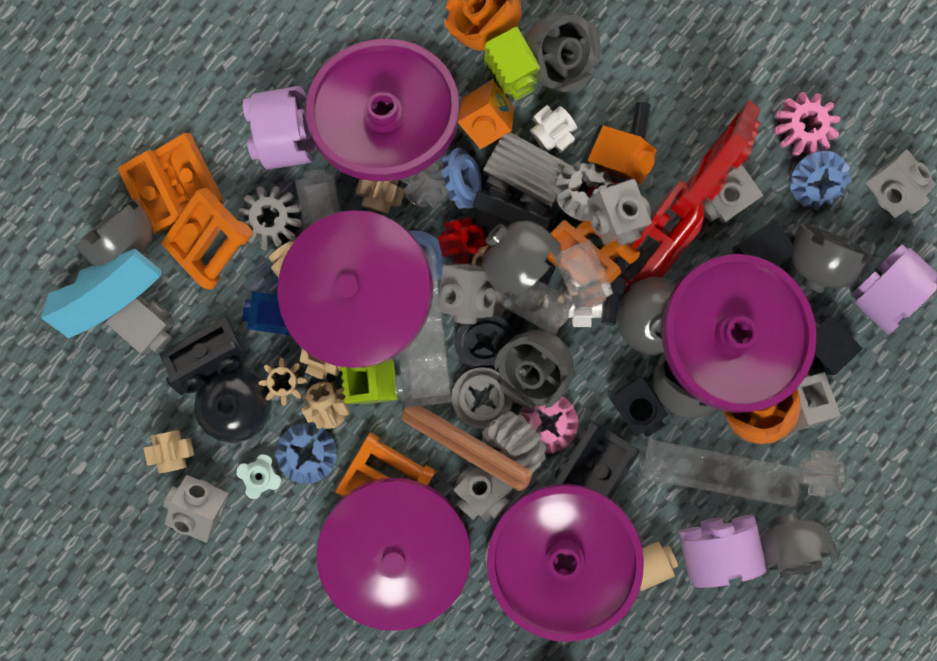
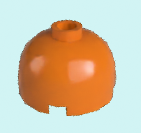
(481, 20)
(766, 424)

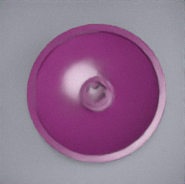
(382, 110)
(355, 289)
(738, 333)
(393, 554)
(565, 562)

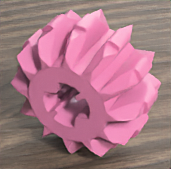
(794, 129)

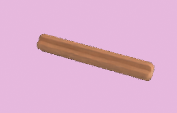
(468, 447)

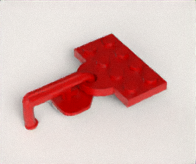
(706, 182)

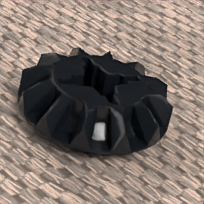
(480, 354)

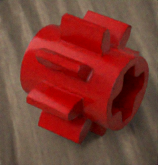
(461, 240)

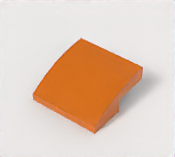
(167, 180)

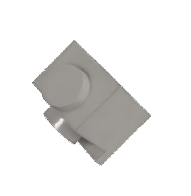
(816, 402)

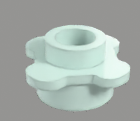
(269, 478)

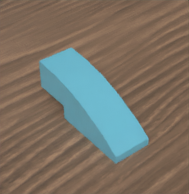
(99, 293)

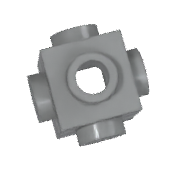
(902, 185)
(619, 213)
(466, 293)
(488, 505)
(195, 508)

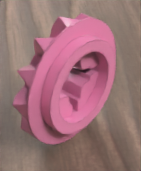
(566, 424)

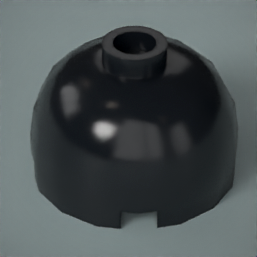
(232, 406)

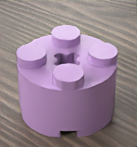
(279, 128)
(899, 289)
(722, 551)

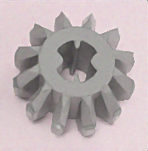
(282, 223)
(516, 440)

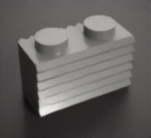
(524, 170)

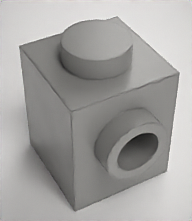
(733, 198)
(142, 325)

